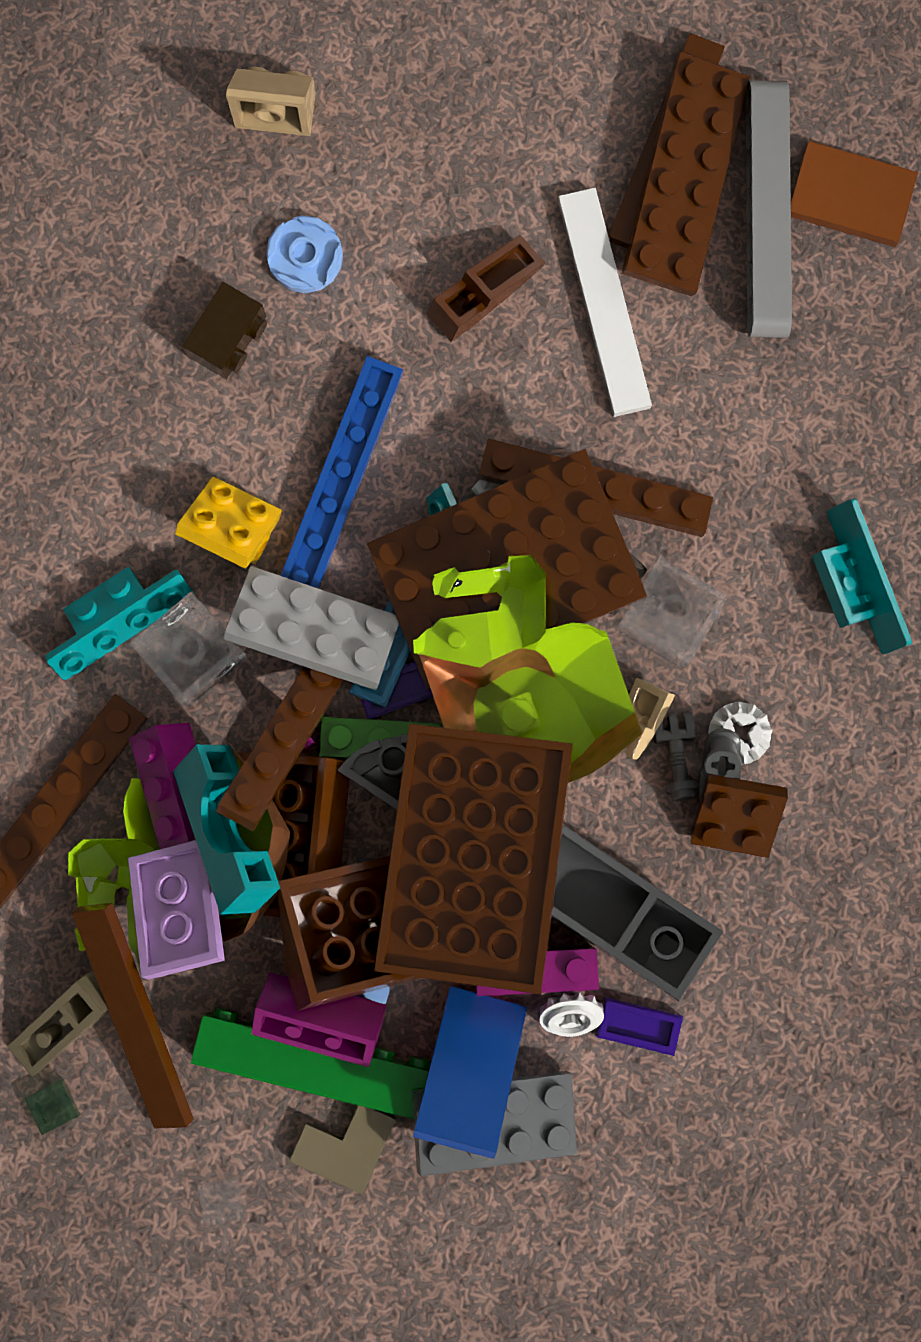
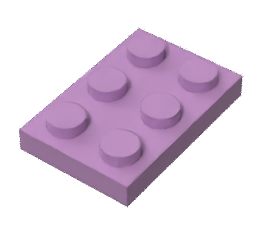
(174, 911)

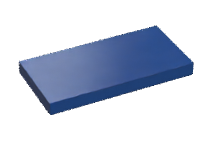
(471, 1073)

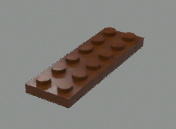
(685, 174)

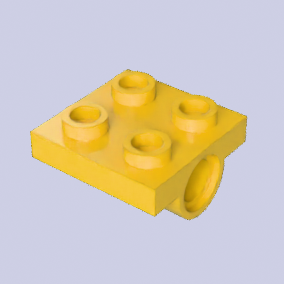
(229, 523)

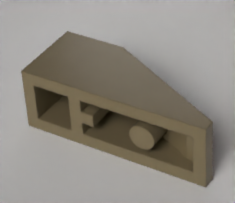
(60, 1024)

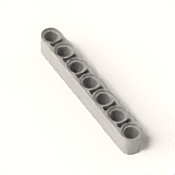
(768, 209)

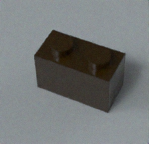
(225, 331)

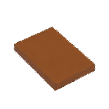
(852, 194)

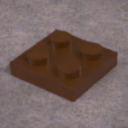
(738, 815)

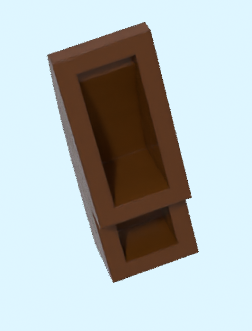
(484, 287)

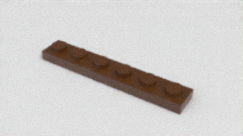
(626, 494)
(278, 747)
(66, 791)

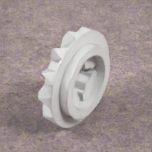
(745, 714)
(571, 1015)

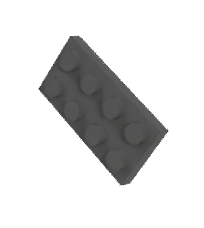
(534, 1127)

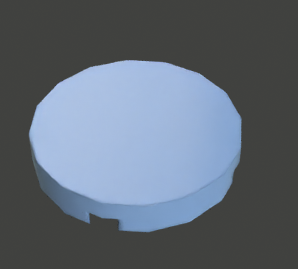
(304, 269)

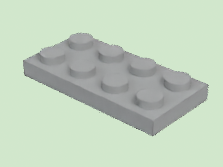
(312, 628)

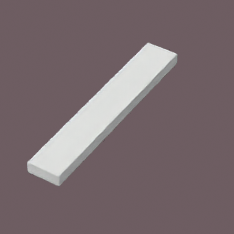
(604, 302)

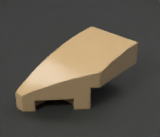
(650, 709)

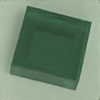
(52, 1106)

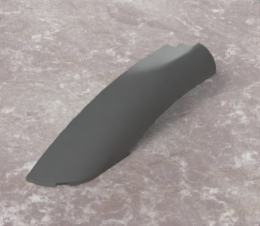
(591, 894)

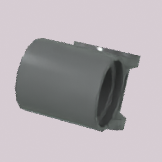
(720, 757)

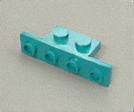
(858, 581)
(112, 616)

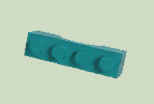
(237, 875)

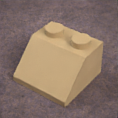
(271, 101)

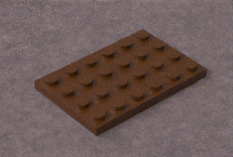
(547, 513)
(474, 858)

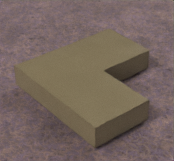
(347, 1159)

